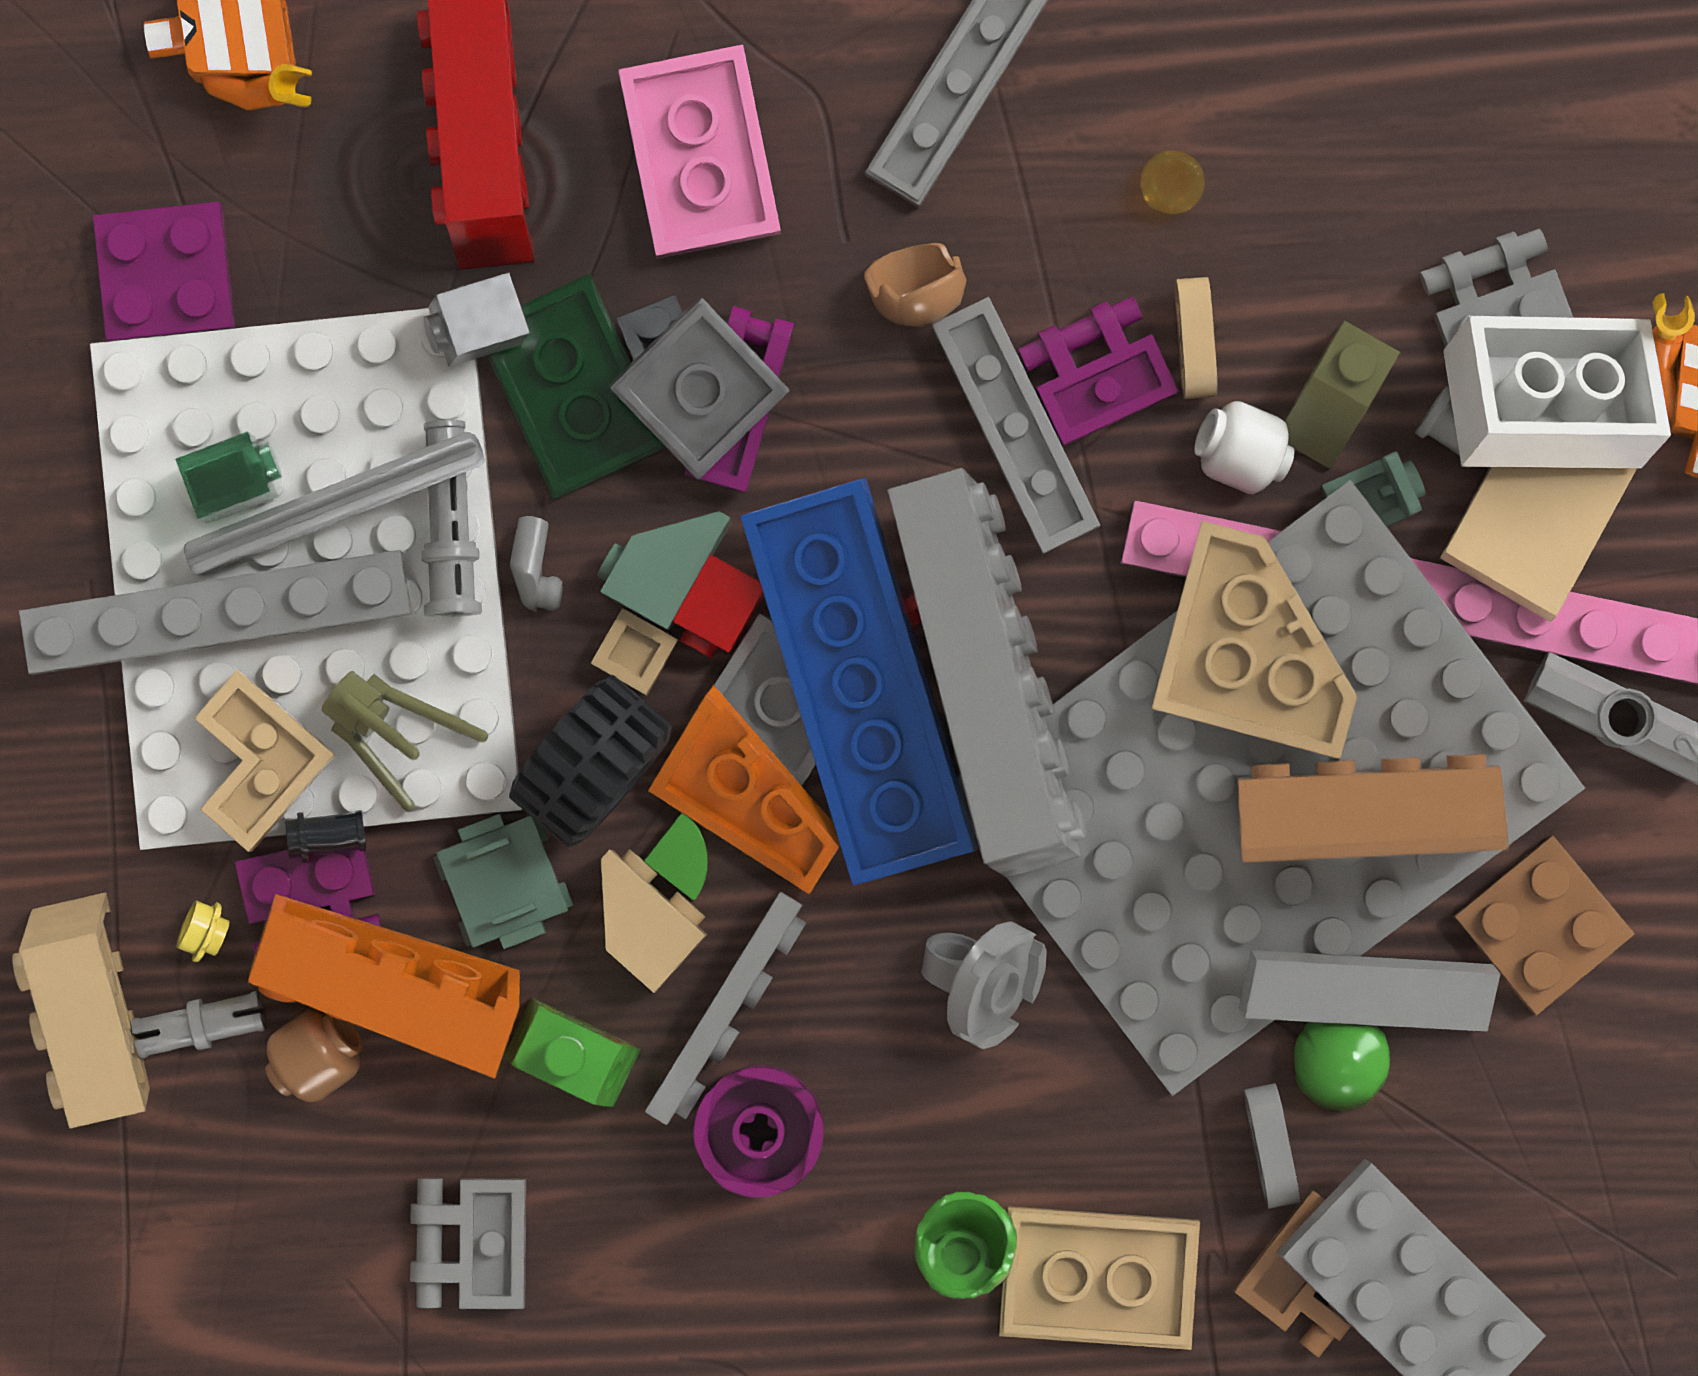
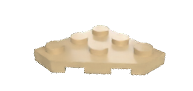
(1250, 650)

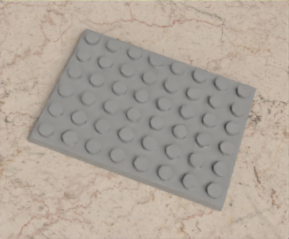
(1160, 897)

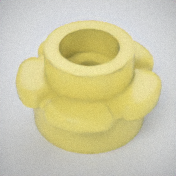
(202, 930)

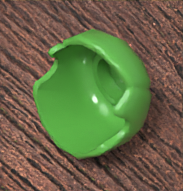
(1341, 1064)

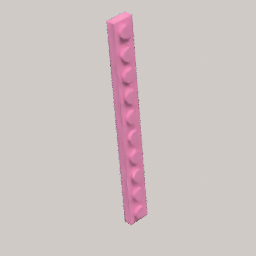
(1584, 629)

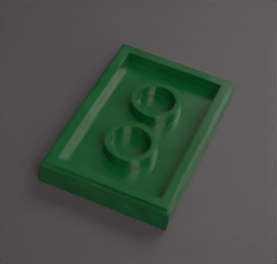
(562, 390)

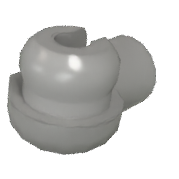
(526, 566)

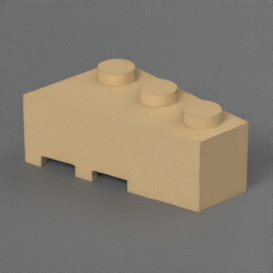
(81, 1012)

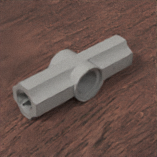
(1585, 702)

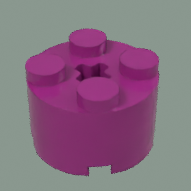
(727, 1149)

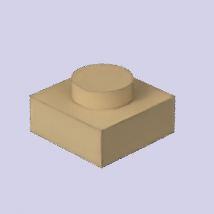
(634, 651)

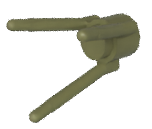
(358, 707)

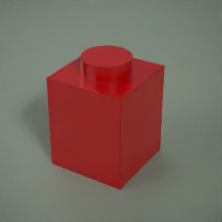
(718, 608)

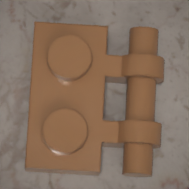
(1282, 1293)

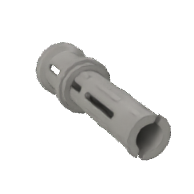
(450, 551)

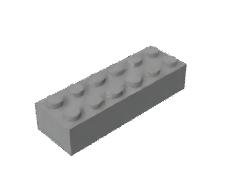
(986, 674)

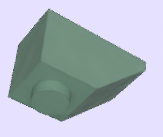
(661, 566)

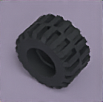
(590, 761)

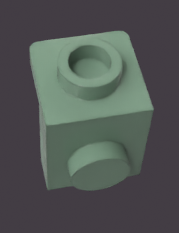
(1387, 486)

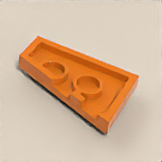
(746, 795)

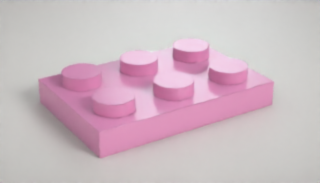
(699, 151)

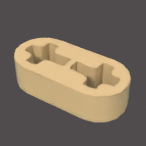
(1196, 337)

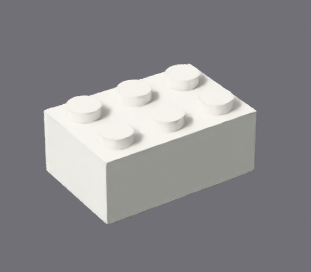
(1556, 392)

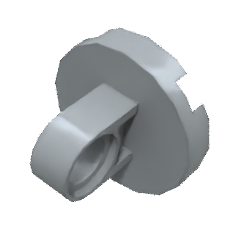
(985, 979)

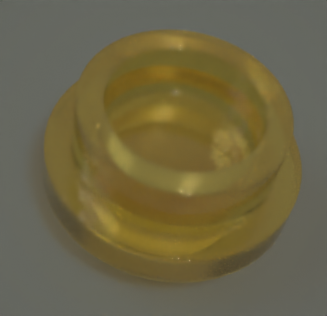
(1172, 182)

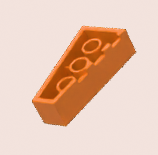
(388, 983)

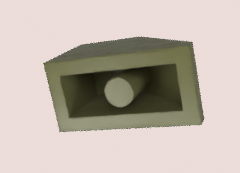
(1338, 393)

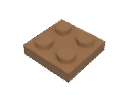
(1543, 925)

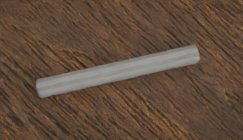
(334, 503)

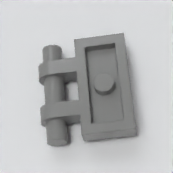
(1522, 298)
(491, 1243)

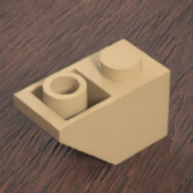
(642, 925)

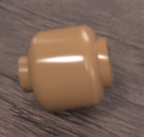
(313, 1055)

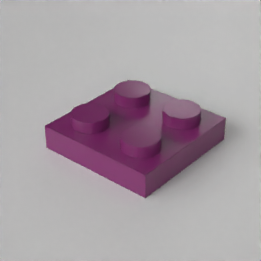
(164, 271)

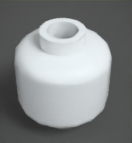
(1244, 447)

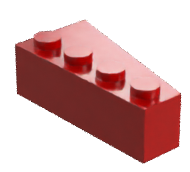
(476, 131)

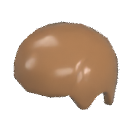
(916, 284)

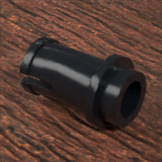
(325, 835)

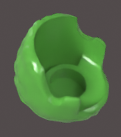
(965, 1245)

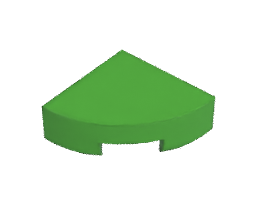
(682, 857)

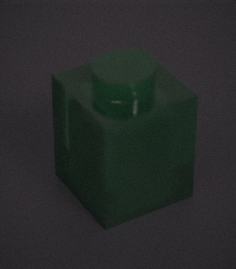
(229, 476)

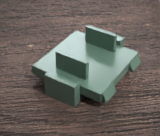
(502, 881)

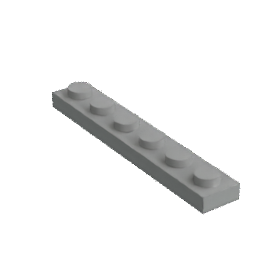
(215, 612)

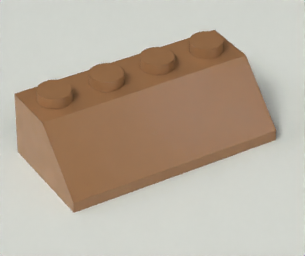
(1372, 811)

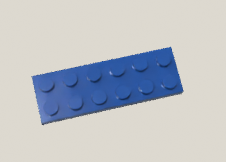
(859, 682)

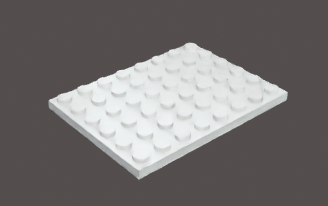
(331, 406)

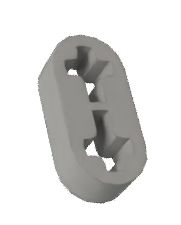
(1271, 1146)

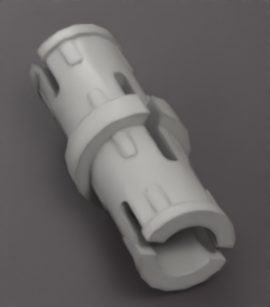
(199, 1024)

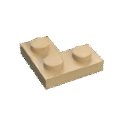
(276, 758)

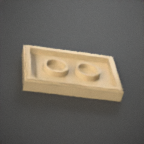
(1535, 530)
(1101, 1278)

